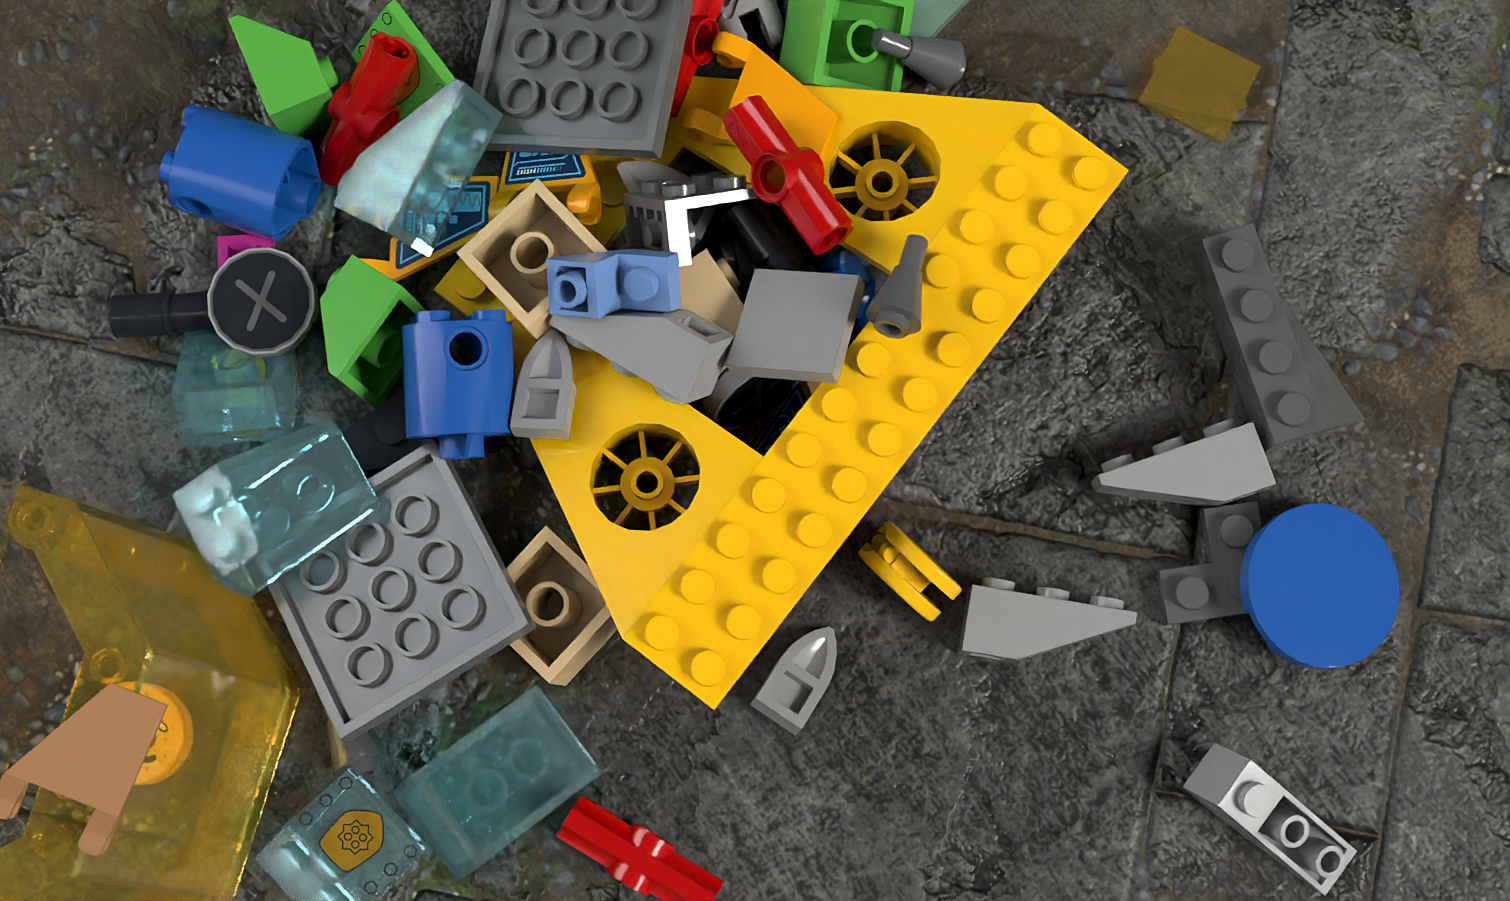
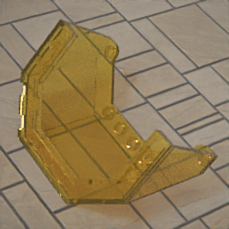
(177, 636)

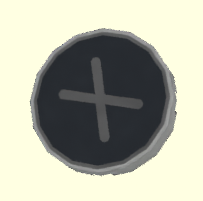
(262, 302)
(744, 399)

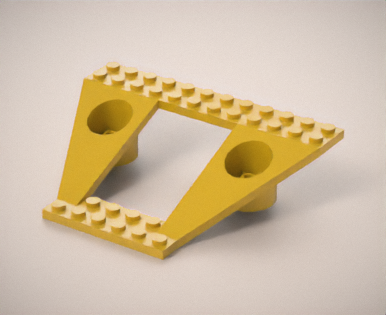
(729, 570)

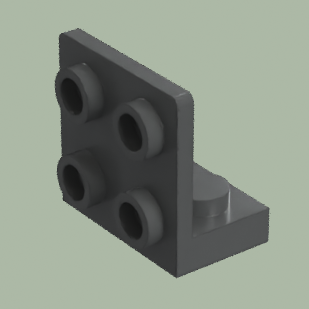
(659, 214)

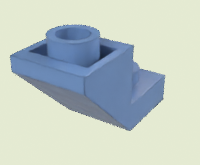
(612, 280)

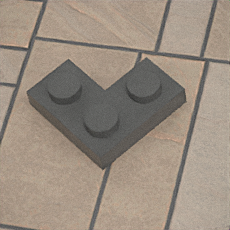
(1214, 587)

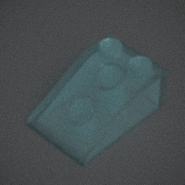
(420, 168)
(275, 505)
(496, 782)

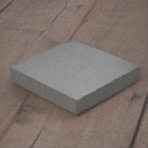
(795, 325)

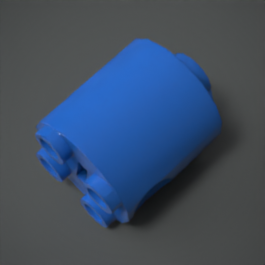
(241, 173)
(454, 399)

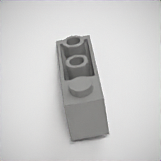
(669, 350)
(1202, 473)
(1022, 625)
(1269, 817)

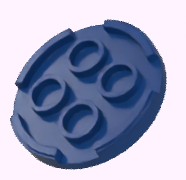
(1320, 586)

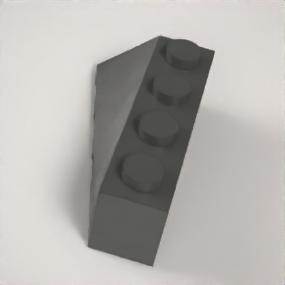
(1273, 359)

